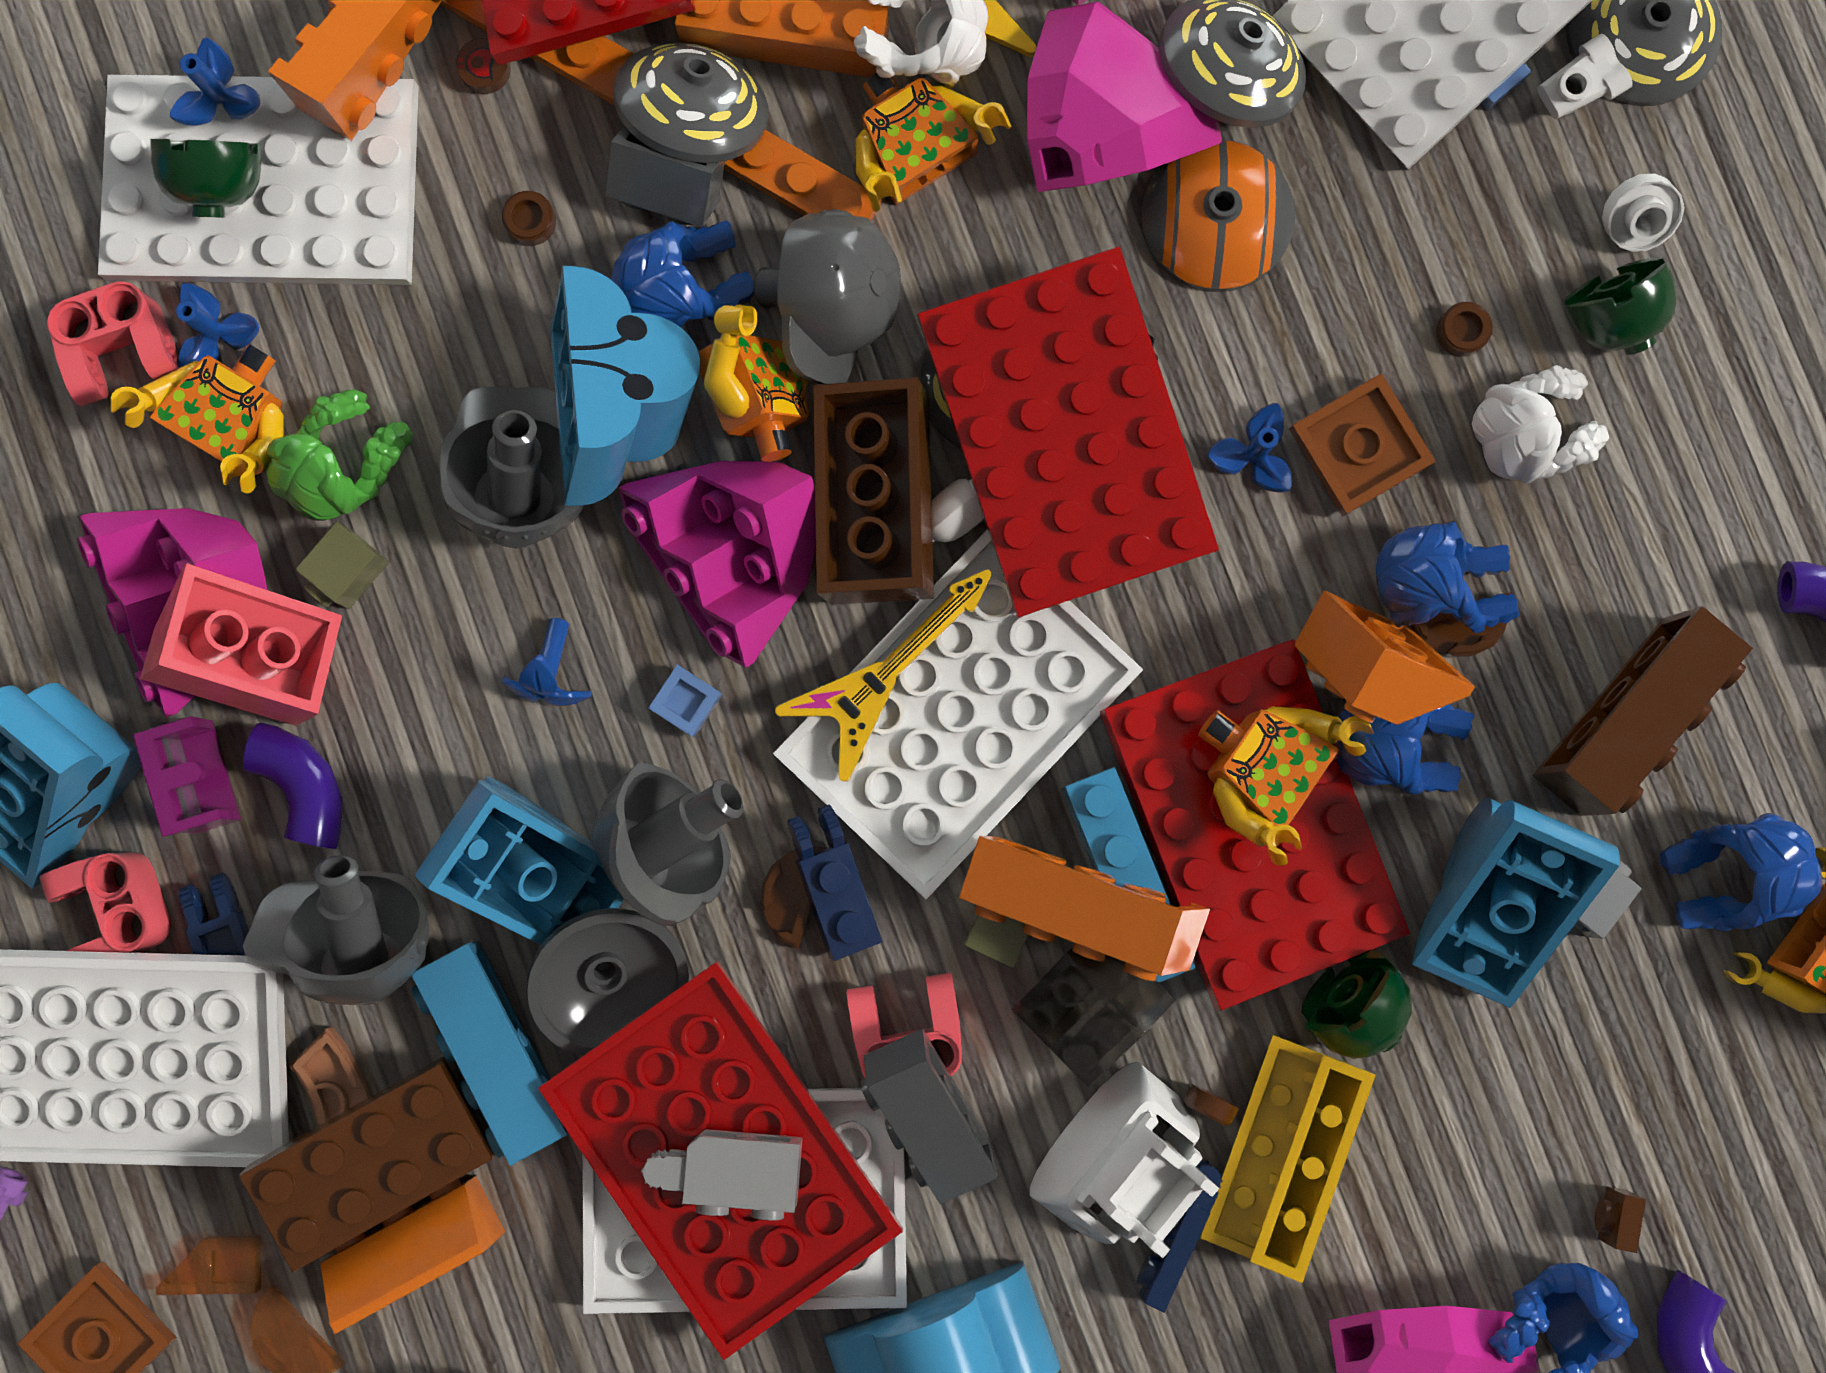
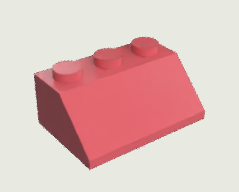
(242, 646)

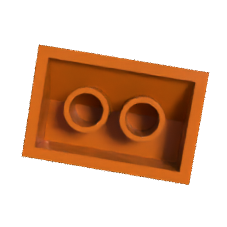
(1376, 664)
(408, 1252)

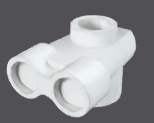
(1593, 72)

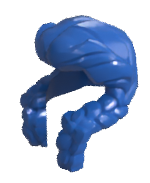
(659, 284)
(1424, 573)
(1396, 750)
(1775, 851)
(1576, 1310)

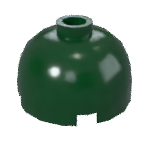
(206, 173)
(1625, 308)
(1360, 1008)

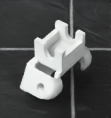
(1123, 1165)

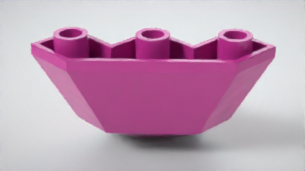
(1104, 103)
(728, 545)
(140, 562)
(1424, 1342)

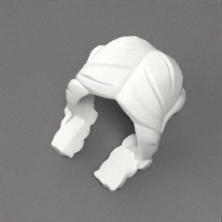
(946, 45)
(1522, 431)

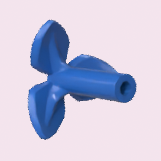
(211, 72)
(201, 312)
(1263, 432)
(539, 675)

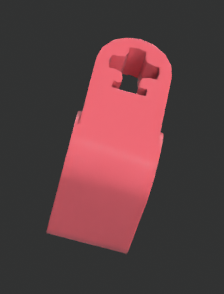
(107, 333)
(114, 905)
(944, 1015)

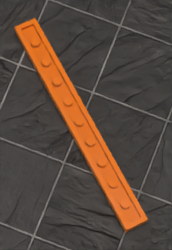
(769, 166)

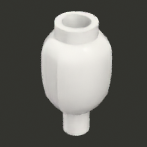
(955, 511)

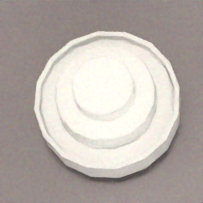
(1643, 212)

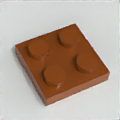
(1362, 444)
(97, 1329)

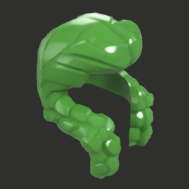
(308, 472)

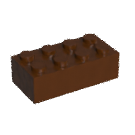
(873, 491)
(1644, 713)
(367, 1164)

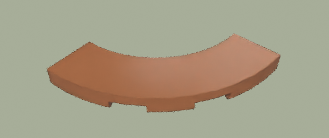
(330, 1076)

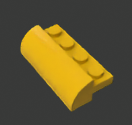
(1288, 1157)

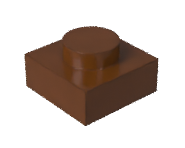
(1620, 1219)

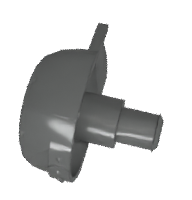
(833, 292)
(506, 466)
(665, 841)
(343, 934)

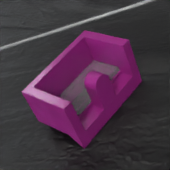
(186, 776)

